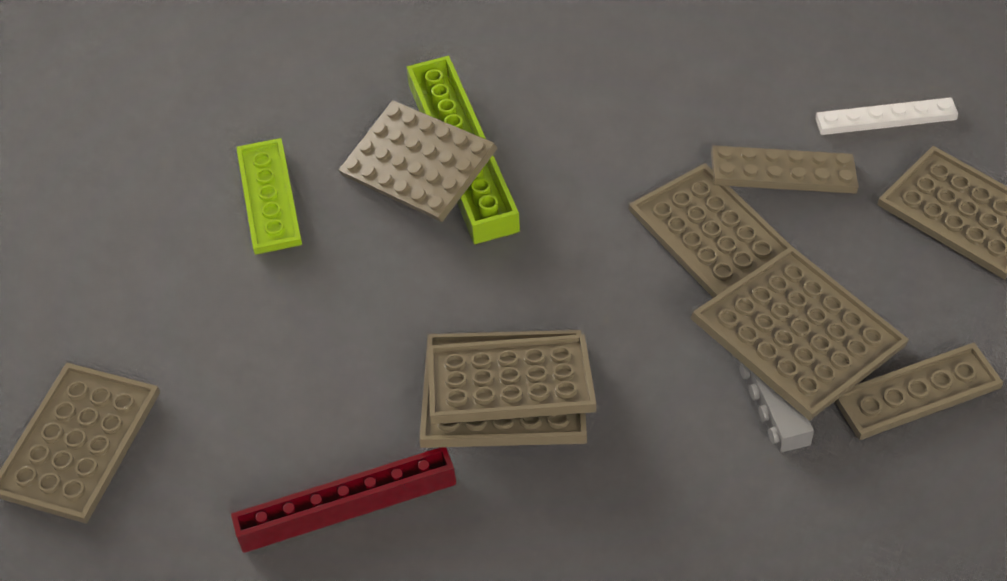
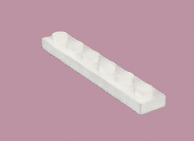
(886, 116)

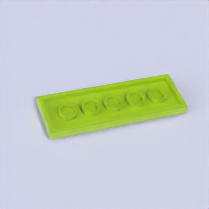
(268, 196)

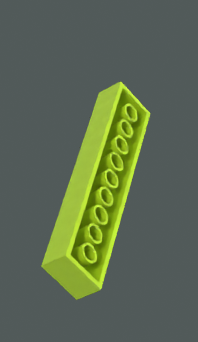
(487, 201)

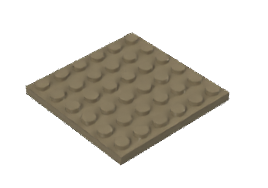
(799, 331)
(503, 432)

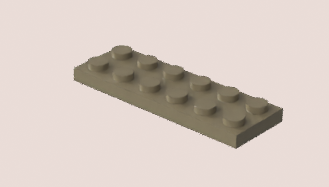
(784, 169)
(918, 390)

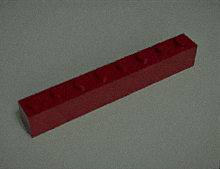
(343, 499)

